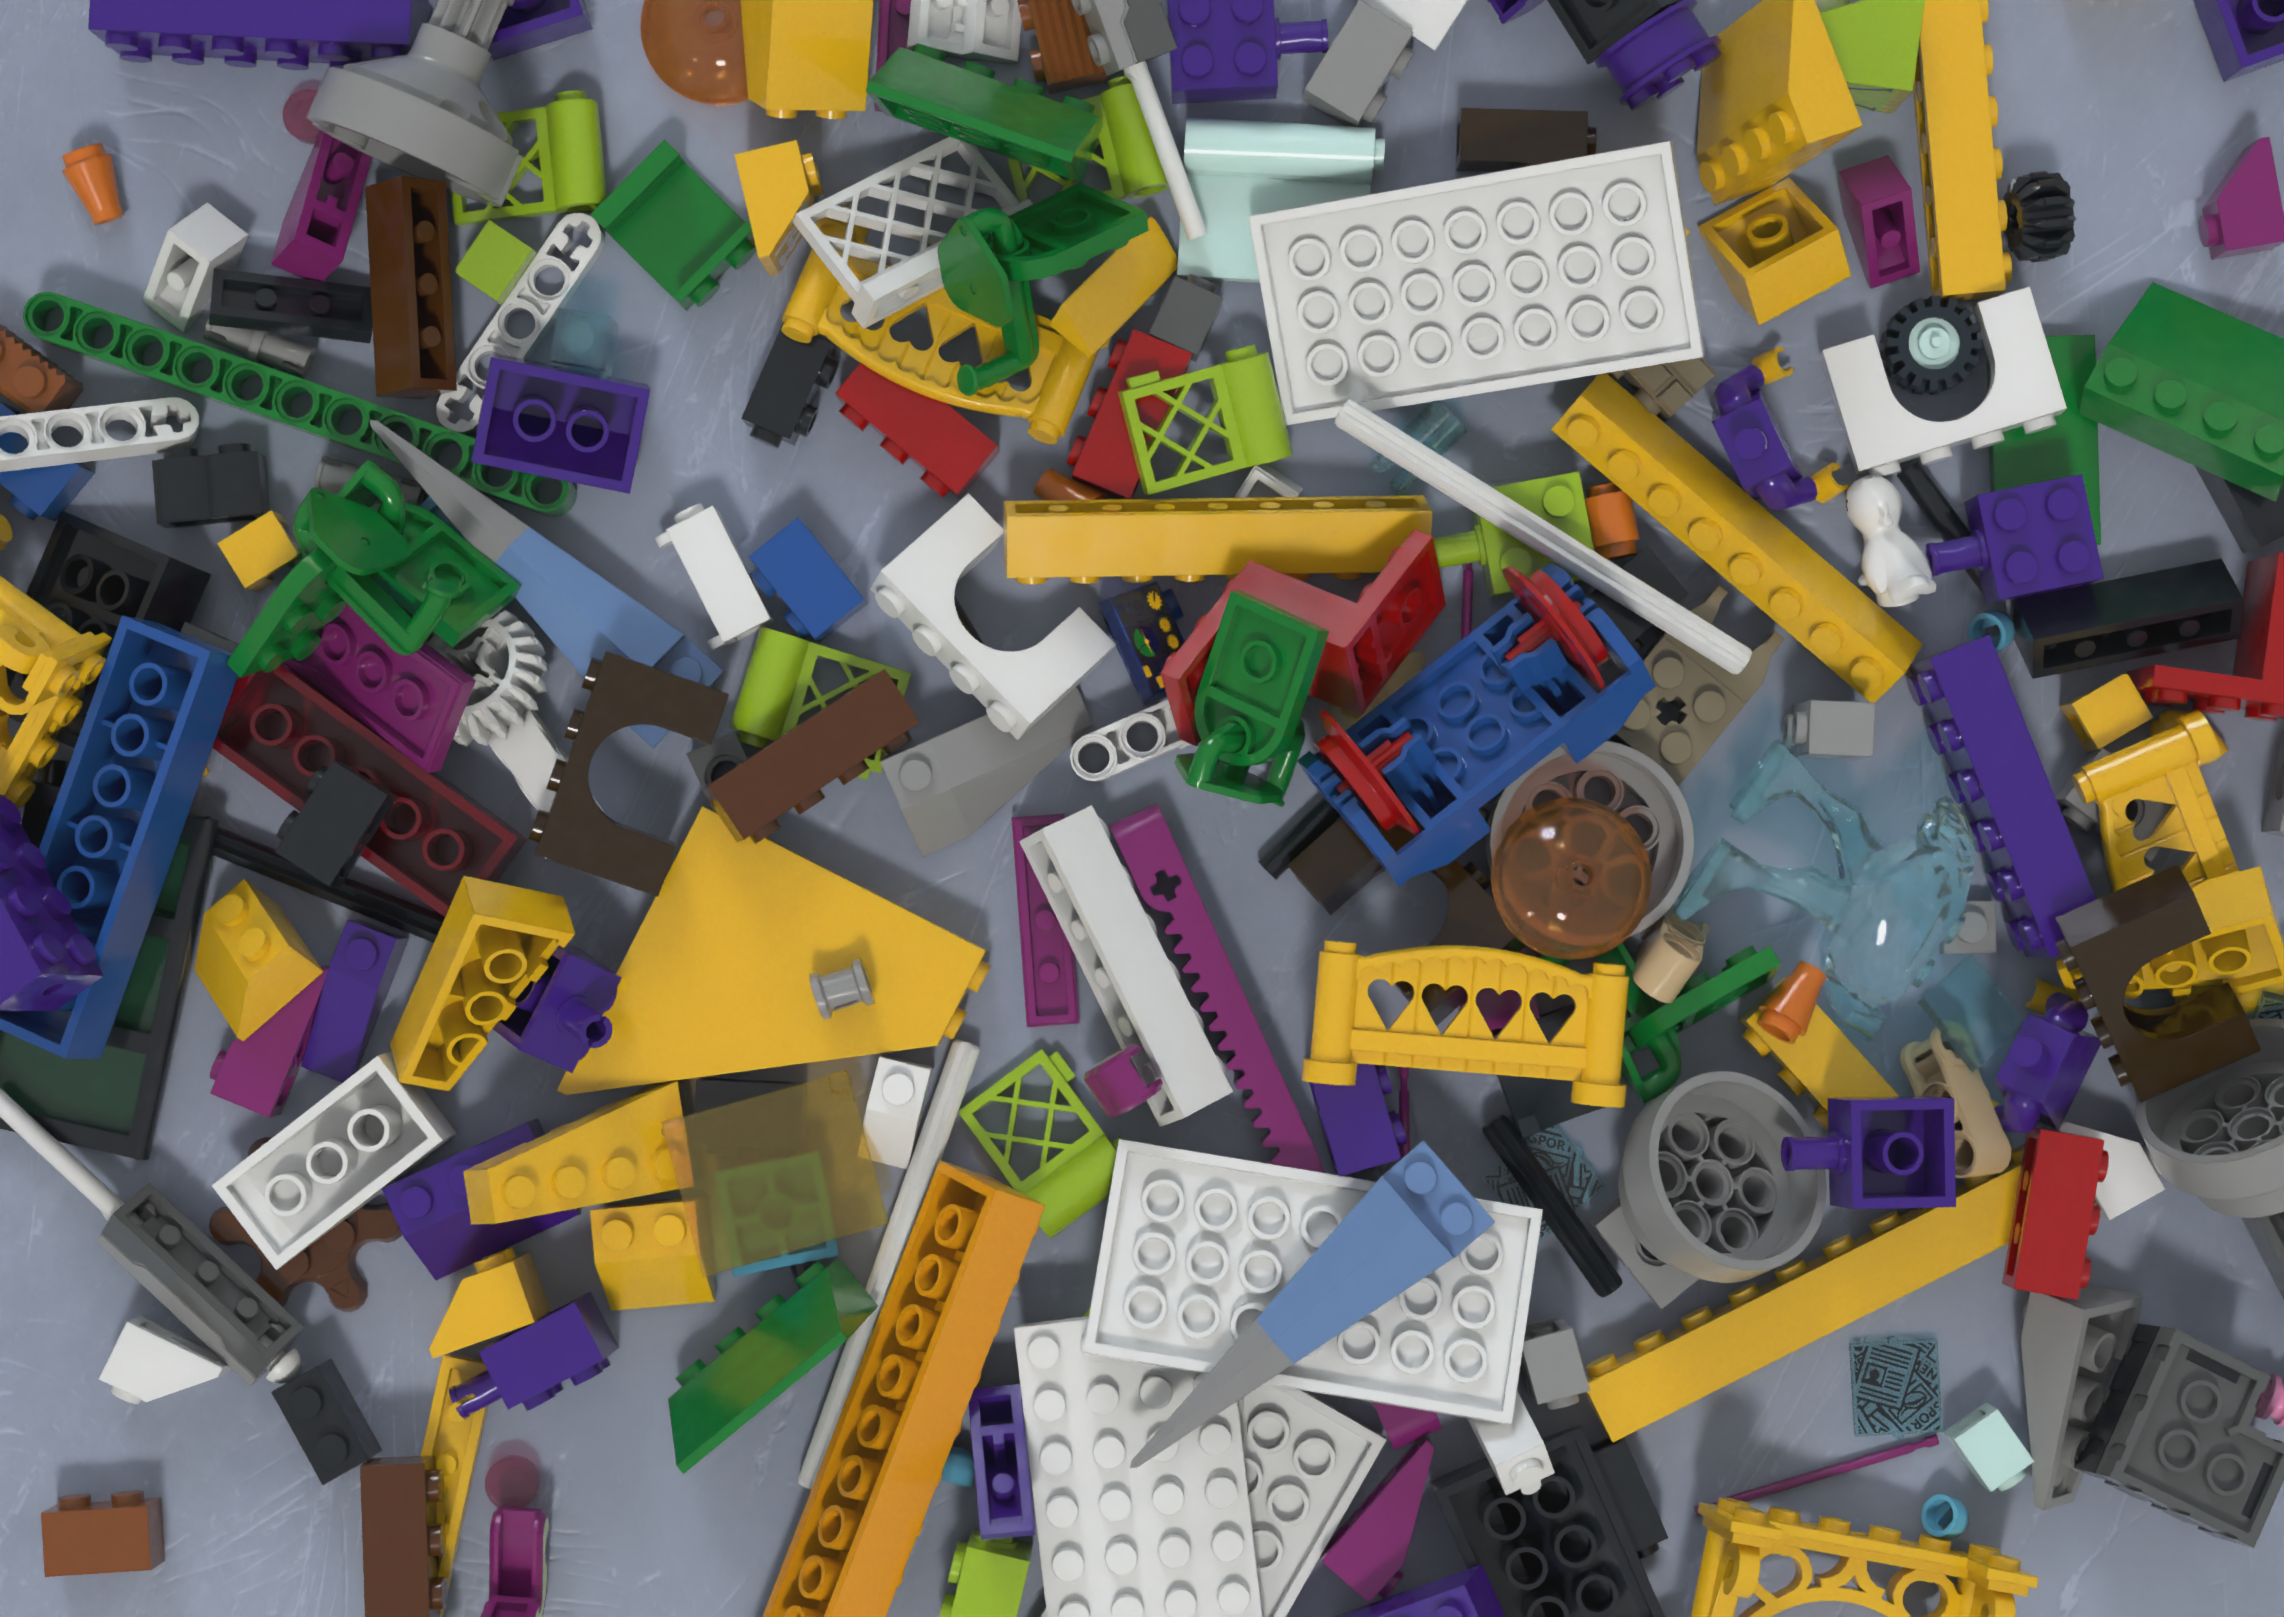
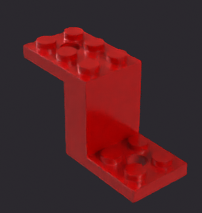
(1364, 637)
(2258, 661)

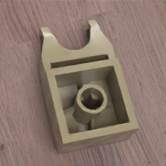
(1701, 690)

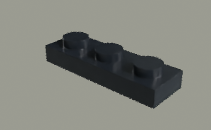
(291, 306)

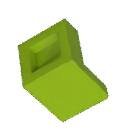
(495, 262)

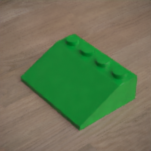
(987, 112)
(2195, 389)
(766, 1359)

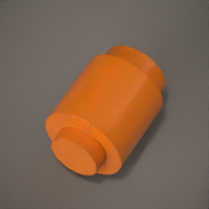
(1612, 522)

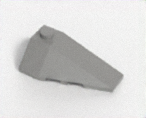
(973, 770)
(2066, 1370)

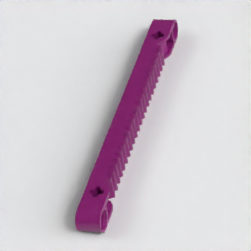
(1150, 849)

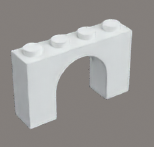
(2020, 393)
(1011, 685)

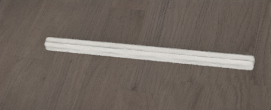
(1543, 537)
(918, 1177)

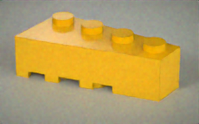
(476, 969)
(581, 1163)

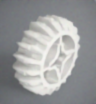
(500, 697)

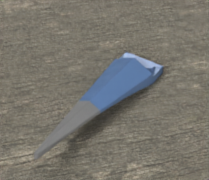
(560, 593)
(1387, 1243)

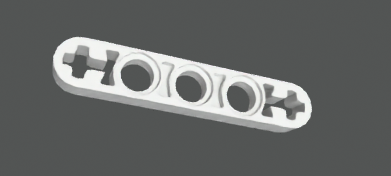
(528, 298)
(96, 442)

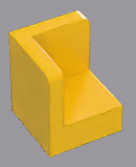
(259, 550)
(2106, 713)

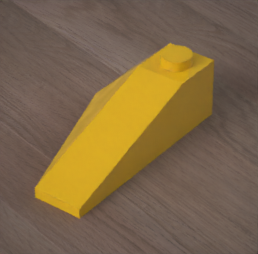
(2241, 949)

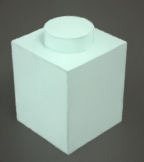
(1990, 1448)

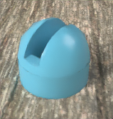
(1990, 618)
(959, 1468)
(1940, 1511)

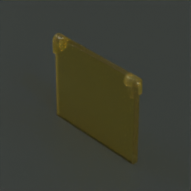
(774, 1173)

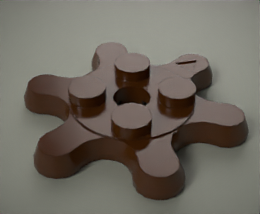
(326, 1261)

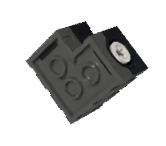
(2184, 1435)

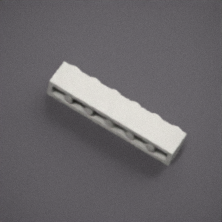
(1126, 964)

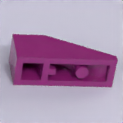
(322, 210)
(265, 1065)
(1378, 1533)

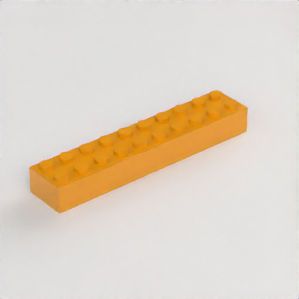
(907, 1398)

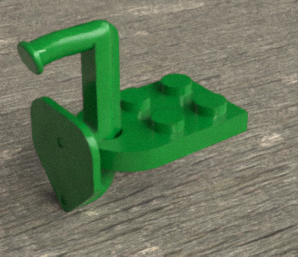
(994, 256)
(340, 550)
(433, 554)
(1253, 701)
(1658, 1026)

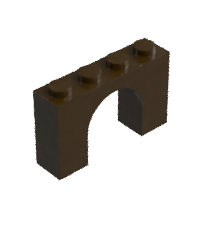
(1520, 138)
(575, 827)
(1341, 865)
(2110, 944)

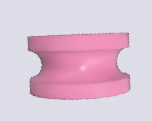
(2272, 1401)

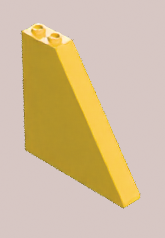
(728, 962)

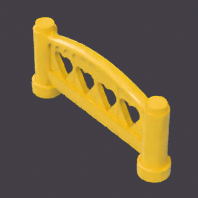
(1055, 375)
(2166, 772)
(1582, 1051)

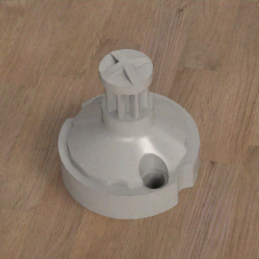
(427, 105)

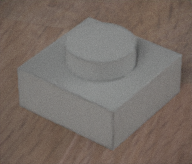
(1978, 931)

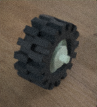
(1931, 345)

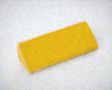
(1116, 290)

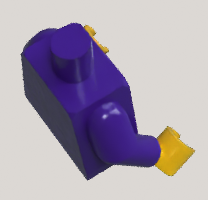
(1757, 443)
(2045, 1062)

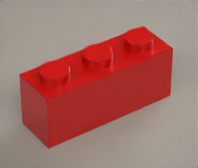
(918, 429)
(1106, 455)
(2055, 1213)

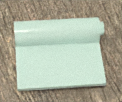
(1262, 169)

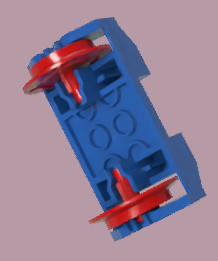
(1479, 723)

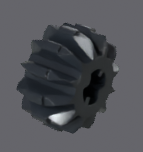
(2039, 216)

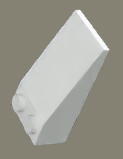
(333, 1160)

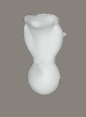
(1890, 559)

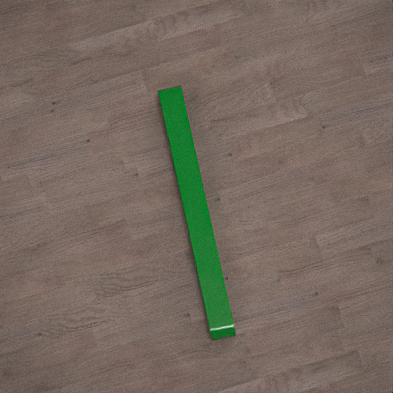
(277, 394)

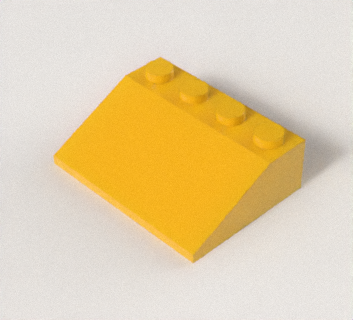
(1770, 99)

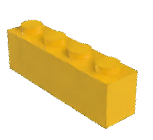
(1817, 1064)

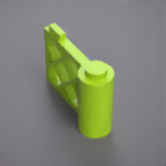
(1125, 145)
(568, 156)
(1246, 410)
(779, 682)
(1072, 1179)

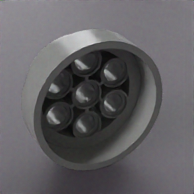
(1636, 788)
(2225, 1131)
(1662, 1179)

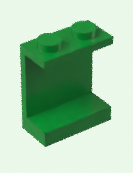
(676, 227)

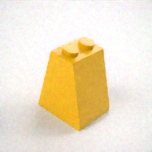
(807, 55)

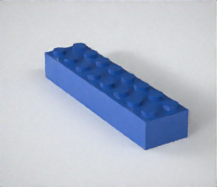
(126, 813)

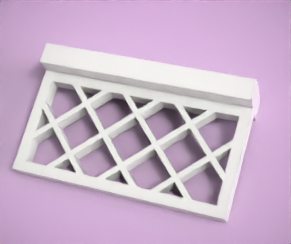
(908, 276)

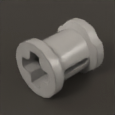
(841, 989)

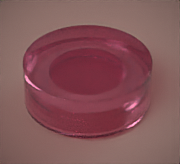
(295, 116)
(512, 1482)

